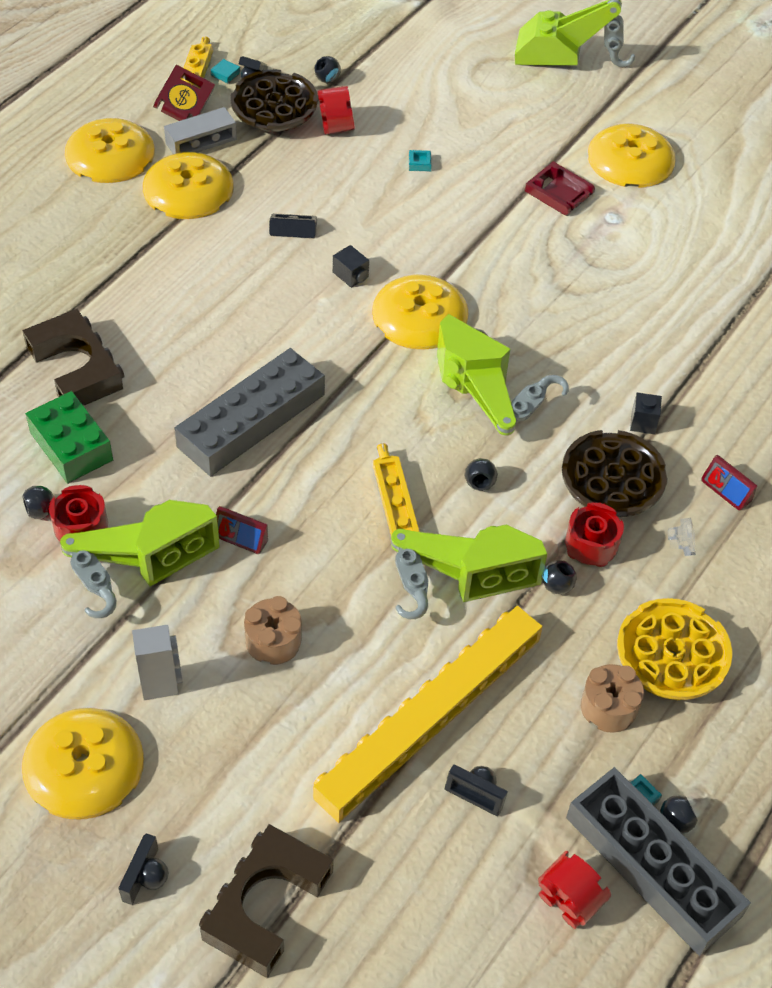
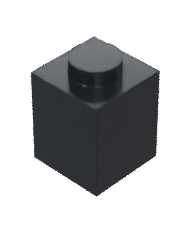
(350, 266)
(645, 413)

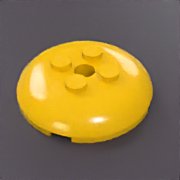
(109, 150)
(631, 155)
(188, 185)
(414, 306)
(679, 627)
(87, 786)

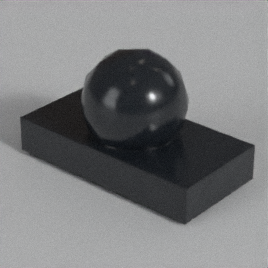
(251, 66)
(477, 788)
(143, 870)

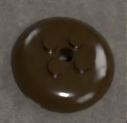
(274, 100)
(615, 471)

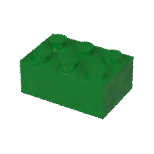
(69, 437)

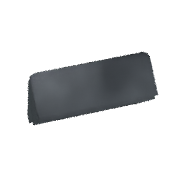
(292, 225)

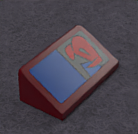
(729, 483)
(241, 530)

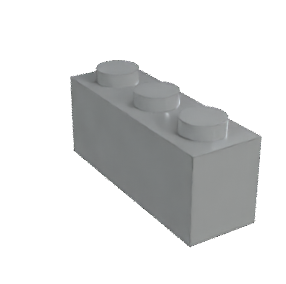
(201, 132)
(157, 661)

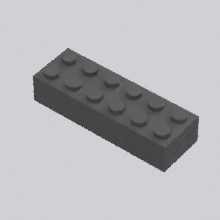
(249, 411)
(657, 861)

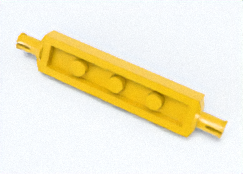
(199, 58)
(394, 491)

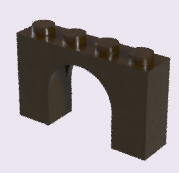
(74, 333)
(272, 857)

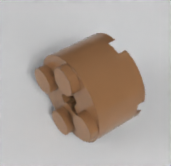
(273, 630)
(612, 697)

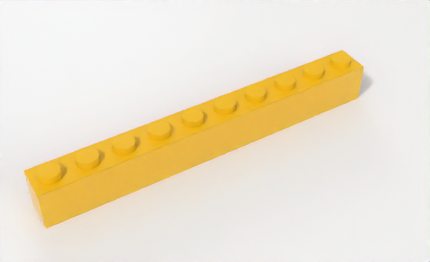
(425, 714)

